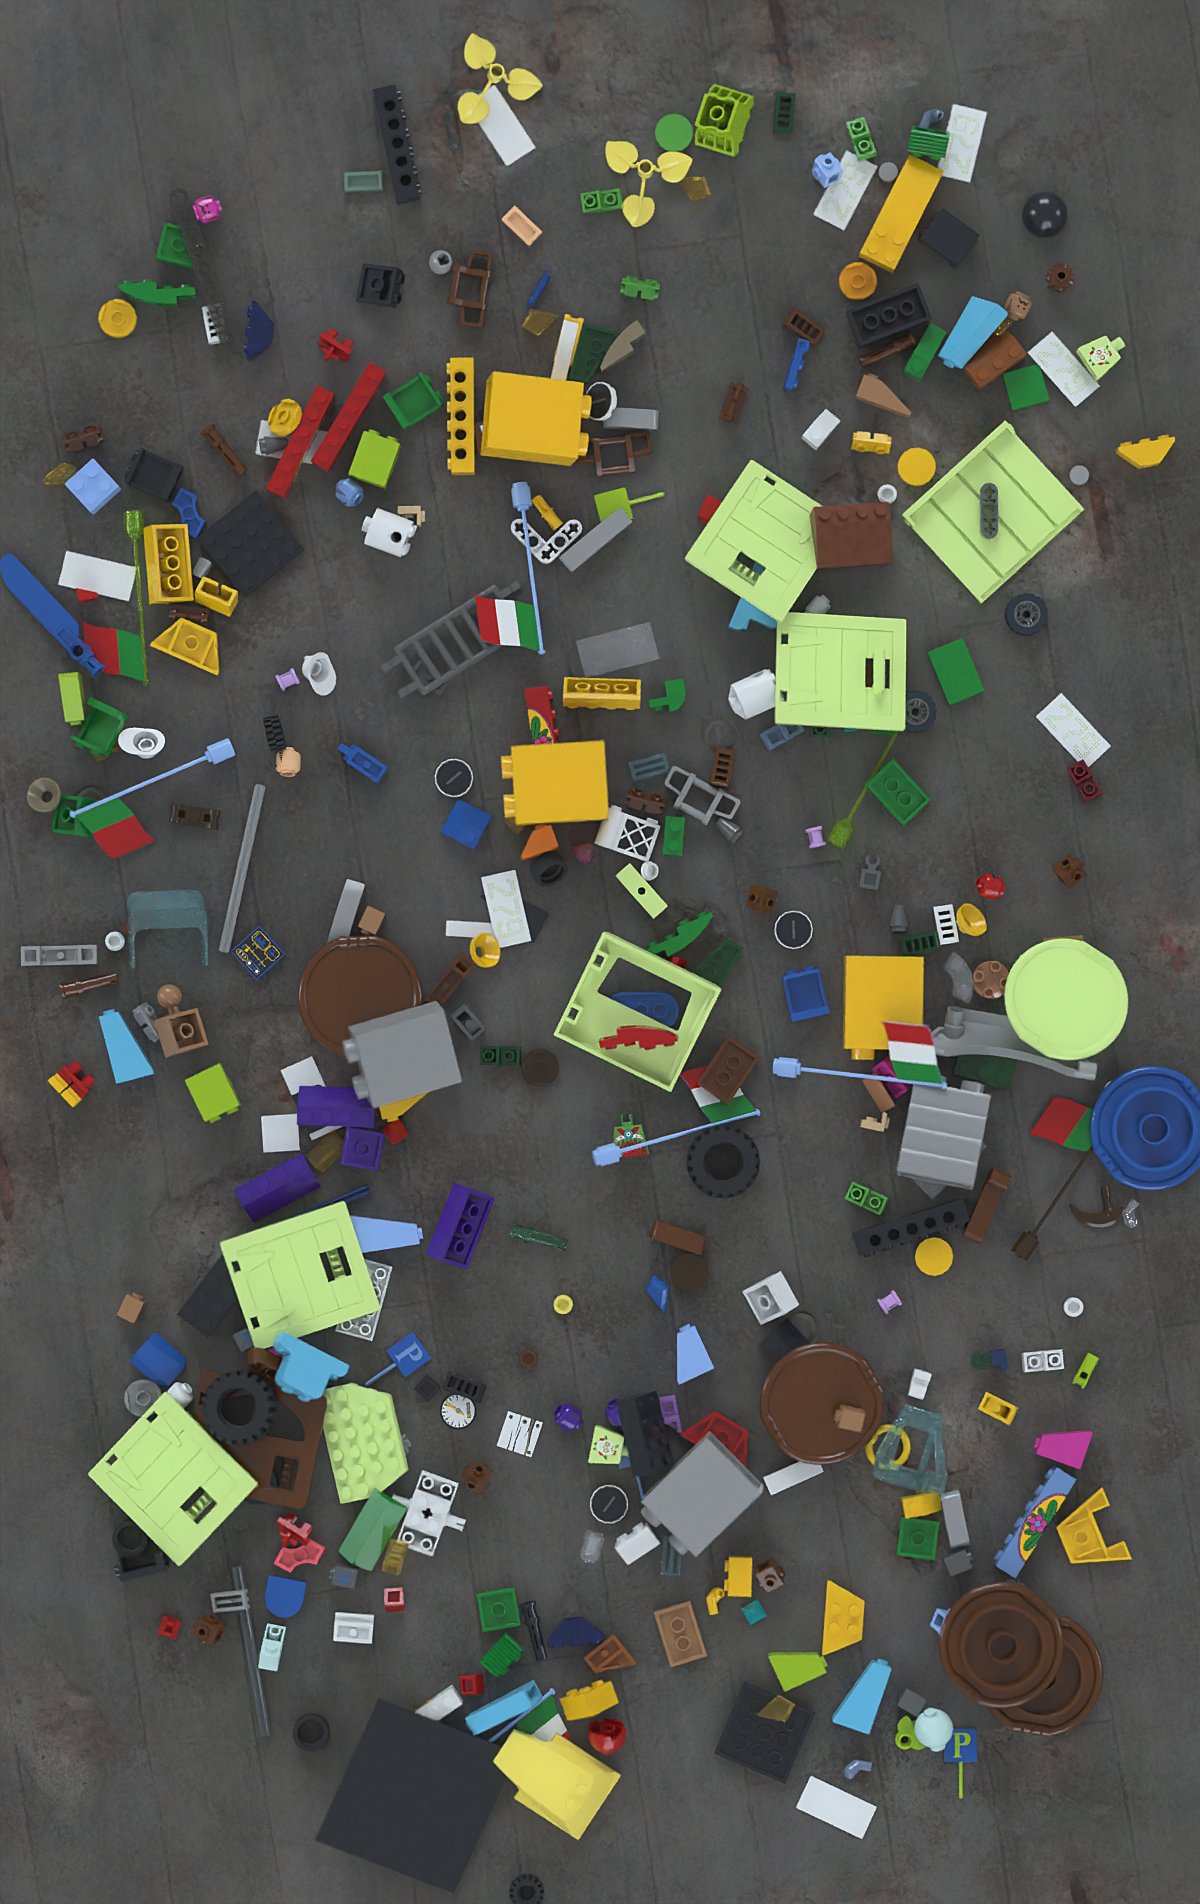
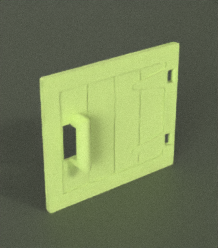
(770, 528)
(826, 671)
(286, 1280)
(162, 1468)

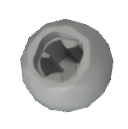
(440, 262)

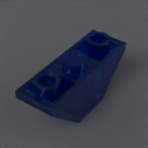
(259, 332)
(574, 1632)

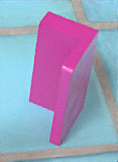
(886, 1069)

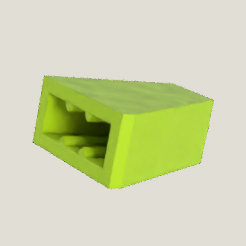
(73, 698)
(797, 1667)

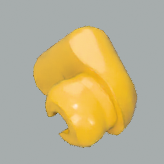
(712, 1599)

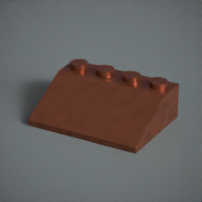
(852, 535)

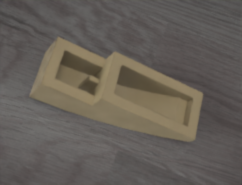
(622, 346)

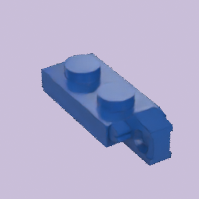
(796, 364)
(363, 762)

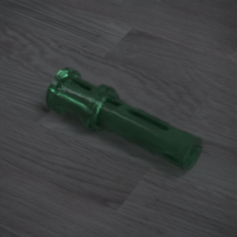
(529, 1234)

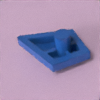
(659, 1292)

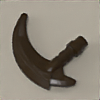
(1101, 1219)

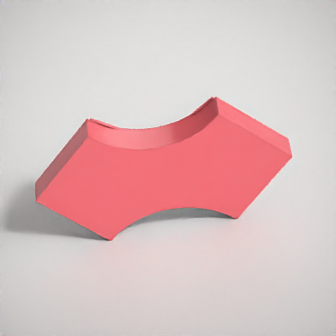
(291, 1557)

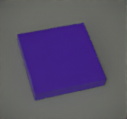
(362, 1148)

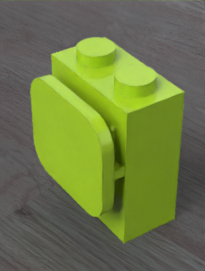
(375, 459)
(213, 1093)

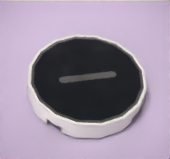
(602, 401)
(454, 778)
(793, 929)
(609, 1504)

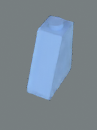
(691, 1355)

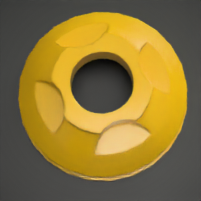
(971, 920)
(489, 948)

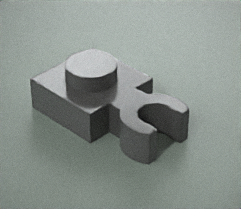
(870, 877)

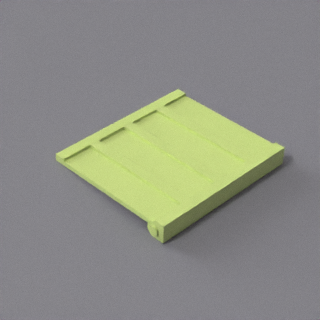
(1030, 512)

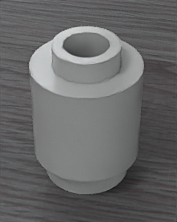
(818, 605)

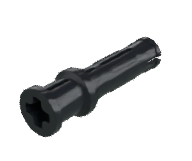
(532, 1621)

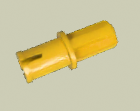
(547, 512)

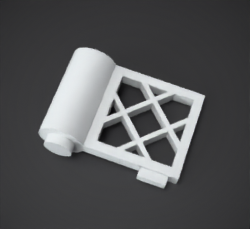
(611, 831)

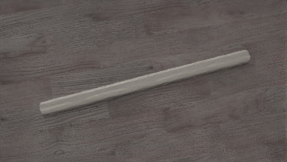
(242, 867)

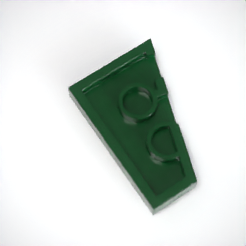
(590, 351)
(719, 963)
(986, 1069)

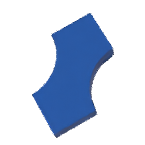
(186, 504)

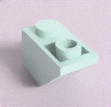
(272, 1647)

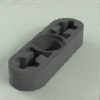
(983, 496)

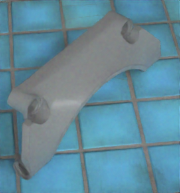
(992, 1034)

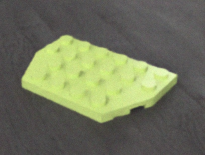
(362, 1440)

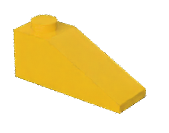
(395, 1109)

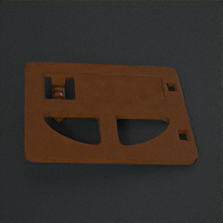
(259, 1456)

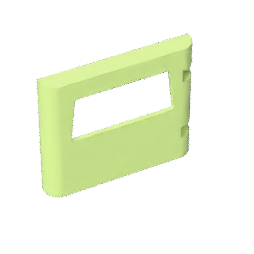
(601, 1015)

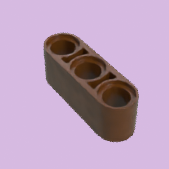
(678, 1237)
(263, 1363)

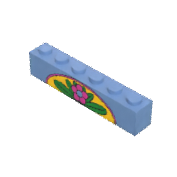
(1034, 1522)

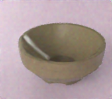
(38, 789)

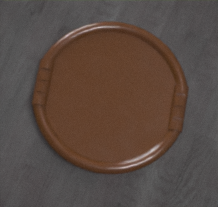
(355, 983)
(804, 1395)
(1001, 1645)
(1070, 1693)

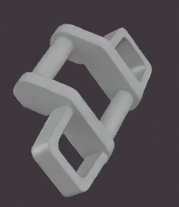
(718, 793)

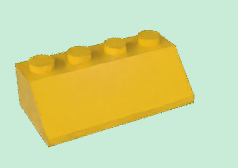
(168, 563)
(601, 693)

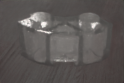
(960, 976)

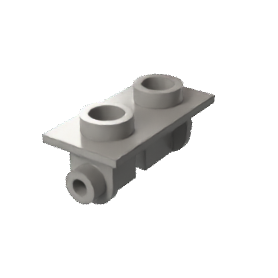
(145, 1014)

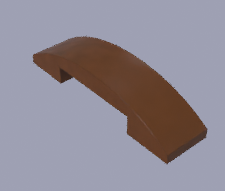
(450, 980)

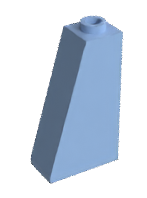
(384, 1234)

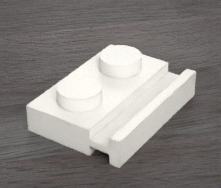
(353, 1627)

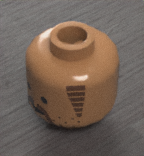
(1017, 306)

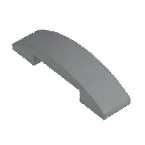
(346, 909)
(58, 955)

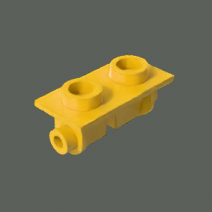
(862, 442)

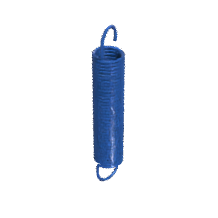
(538, 289)

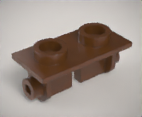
(734, 402)
(75, 440)
(195, 614)
(654, 802)

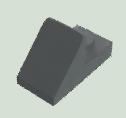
(468, 1022)

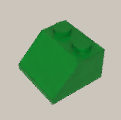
(64, 823)

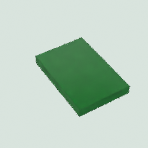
(955, 671)
(897, 792)

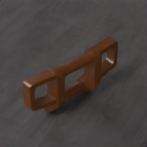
(467, 271)
(626, 438)

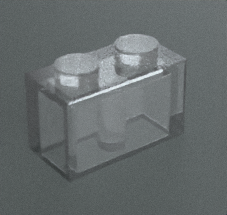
(591, 1546)

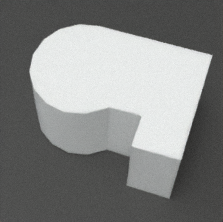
(919, 1383)

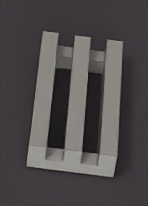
(244, 1599)

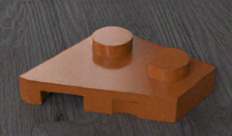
(609, 1655)

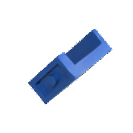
(805, 993)

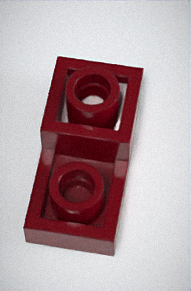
(1084, 781)

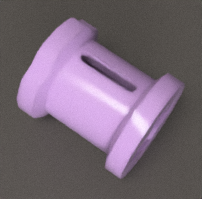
(287, 679)
(815, 837)
(889, 1302)

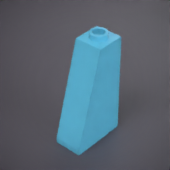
(971, 331)
(123, 1049)
(863, 1700)
(503, 1708)

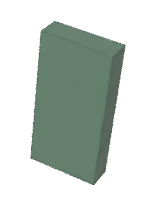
(363, 181)

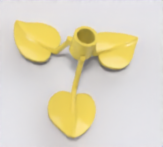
(481, 53)
(623, 154)

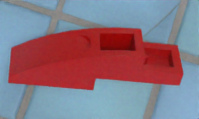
(646, 1036)

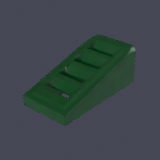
(792, 96)
(934, 934)

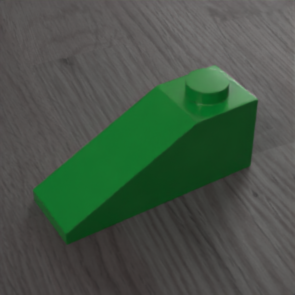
(924, 352)

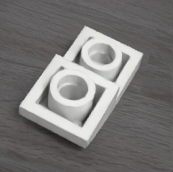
(1042, 1360)

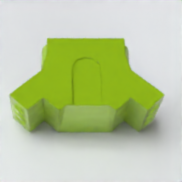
(723, 119)

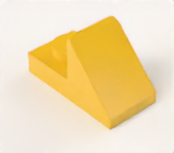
(998, 1408)

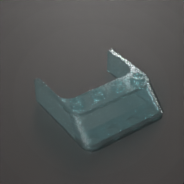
(166, 910)

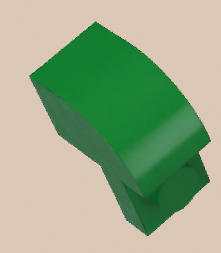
(674, 697)

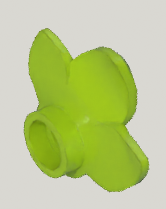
(906, 1728)

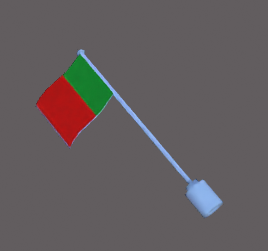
(114, 822)

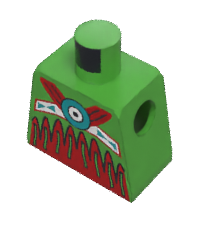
(629, 1135)

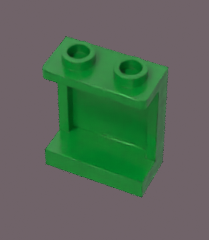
(413, 401)
(100, 728)

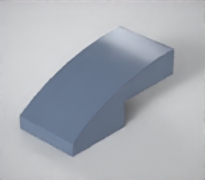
(779, 734)

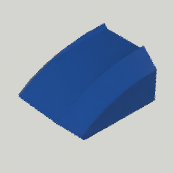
(159, 1360)

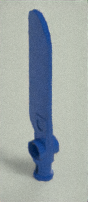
(47, 611)

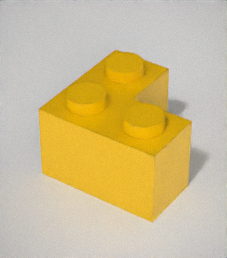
(589, 1700)

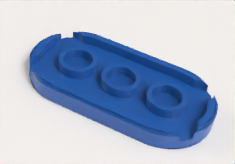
(655, 1005)

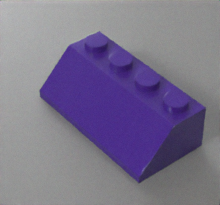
(333, 1107)
(277, 1187)
(460, 1226)

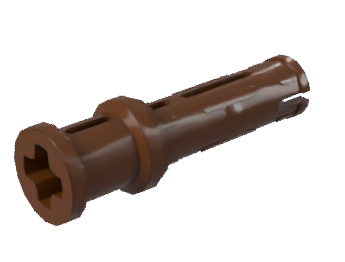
(895, 347)
(218, 443)
(80, 986)

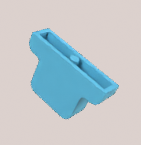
(747, 612)
(305, 1368)

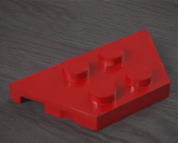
(725, 1430)

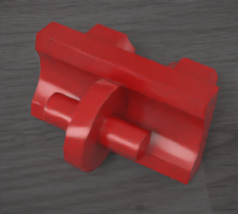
(333, 348)
(291, 1533)

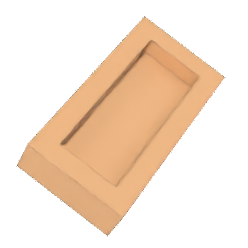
(521, 226)

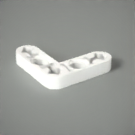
(542, 545)

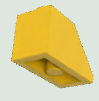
(920, 1504)

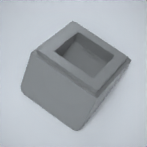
(202, 568)

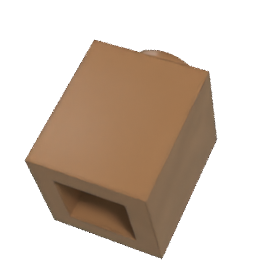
(371, 921)
(131, 1307)
(849, 1418)

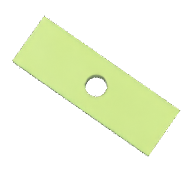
(633, 881)

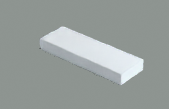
(790, 1476)

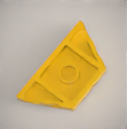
(190, 643)
(842, 1618)

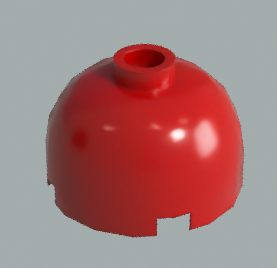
(607, 1735)

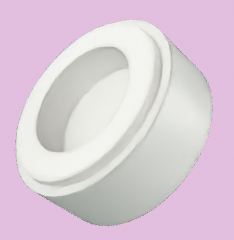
(1073, 1307)

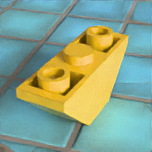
(1146, 452)

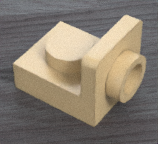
(410, 511)
(871, 1123)

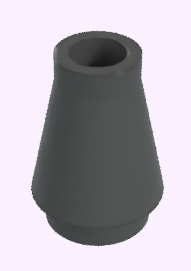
(272, 444)
(730, 830)
(898, 920)

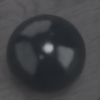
(1044, 214)

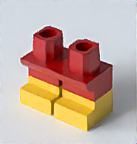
(66, 1077)

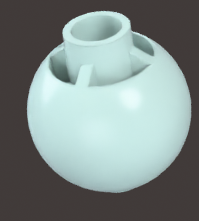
(933, 1729)

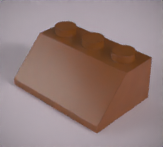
(993, 359)

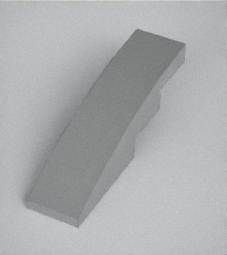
(595, 540)

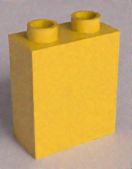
(534, 419)
(556, 783)
(878, 992)

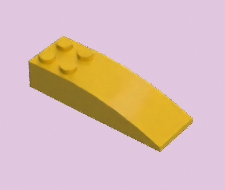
(901, 213)

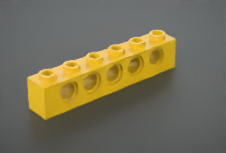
(467, 465)

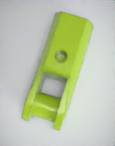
(1087, 1366)

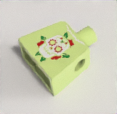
(1100, 355)
(607, 1446)

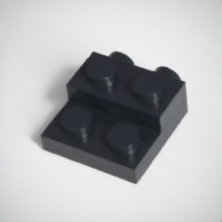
(380, 285)

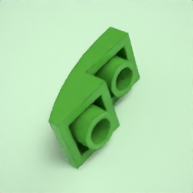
(861, 139)
(602, 200)
(866, 1198)

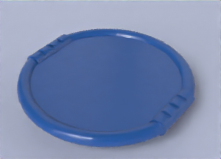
(1148, 1128)

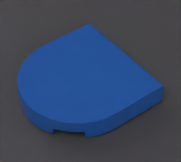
(284, 1595)

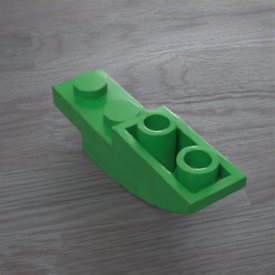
(150, 294)
(686, 932)

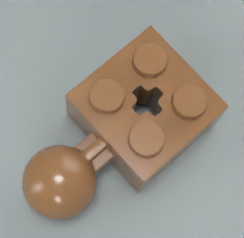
(179, 1030)

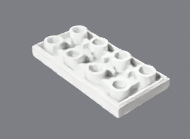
(365, 1325)

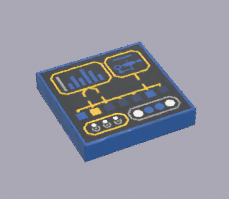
(258, 953)

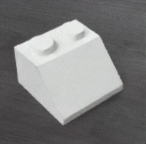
(770, 1298)

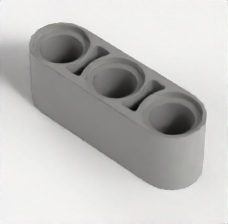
(633, 419)
(954, 1519)

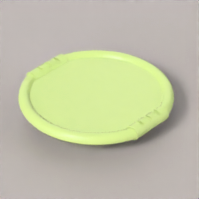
(1066, 999)

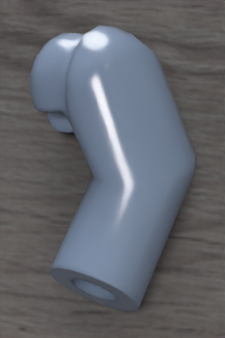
(930, 117)
(855, 1766)

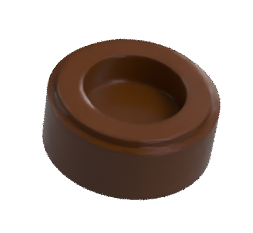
(528, 1358)

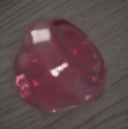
(583, 852)

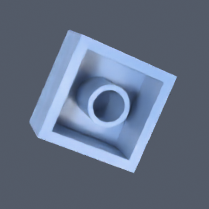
(93, 486)

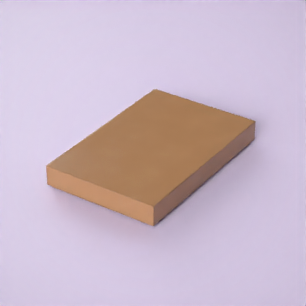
(680, 1633)

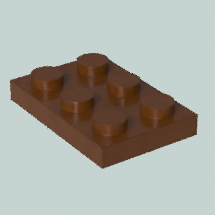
(727, 1070)

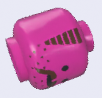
(207, 209)

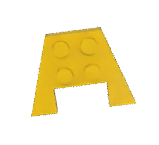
(1082, 1537)

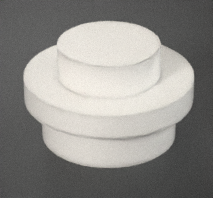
(887, 493)
(649, 870)
(114, 941)

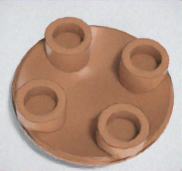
(990, 979)

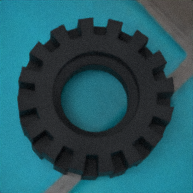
(274, 733)
(526, 1880)

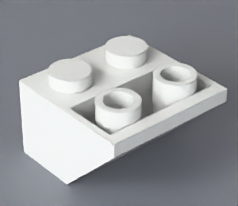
(636, 1543)

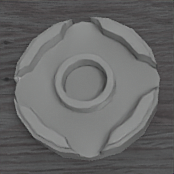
(141, 1396)

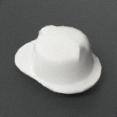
(319, 672)
(141, 741)

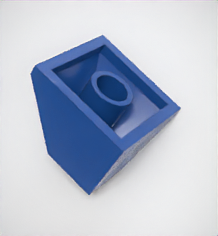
(466, 824)

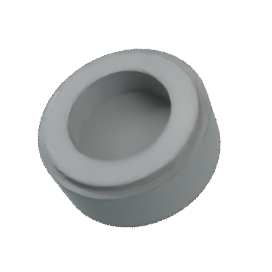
(888, 172)
(1078, 475)

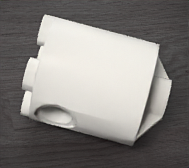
(382, 529)
(753, 694)

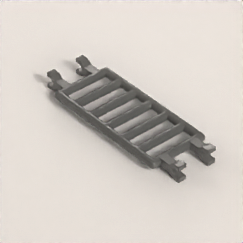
(430, 630)

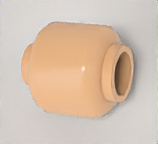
(288, 762)

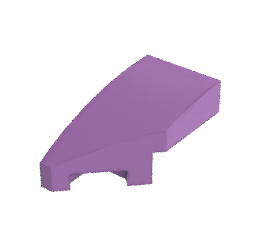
(670, 1412)

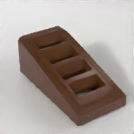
(806, 321)
(717, 782)

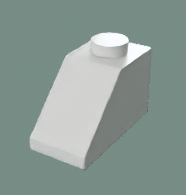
(820, 429)

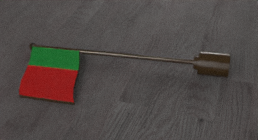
(1066, 1125)

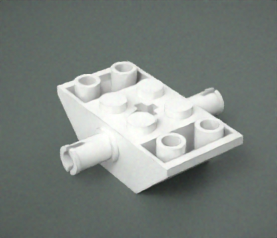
(423, 1531)

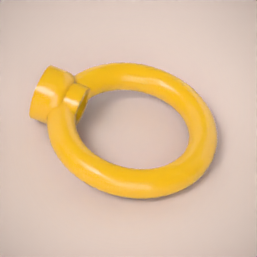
(905, 1440)

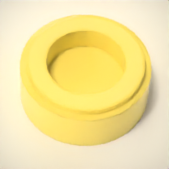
(563, 1304)

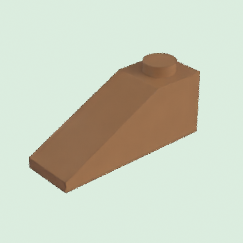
(879, 395)

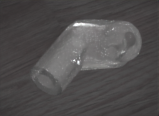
(1128, 1214)

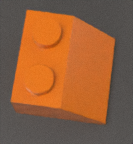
(540, 841)

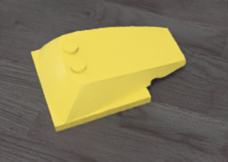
(556, 1779)

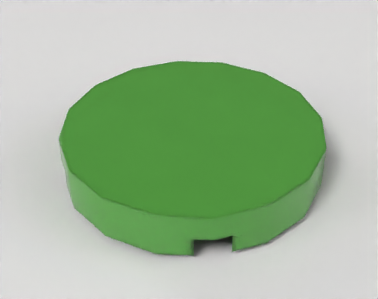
(673, 133)

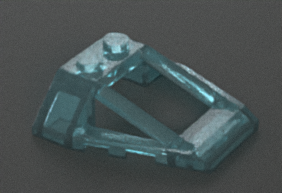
(905, 1477)

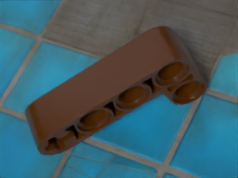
(986, 1205)

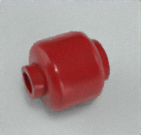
(990, 886)

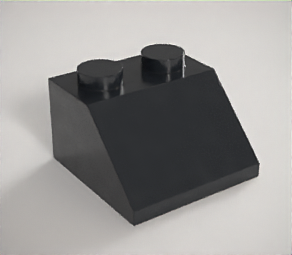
(782, 1340)

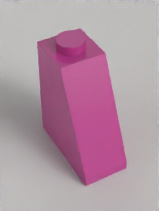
(1064, 1446)

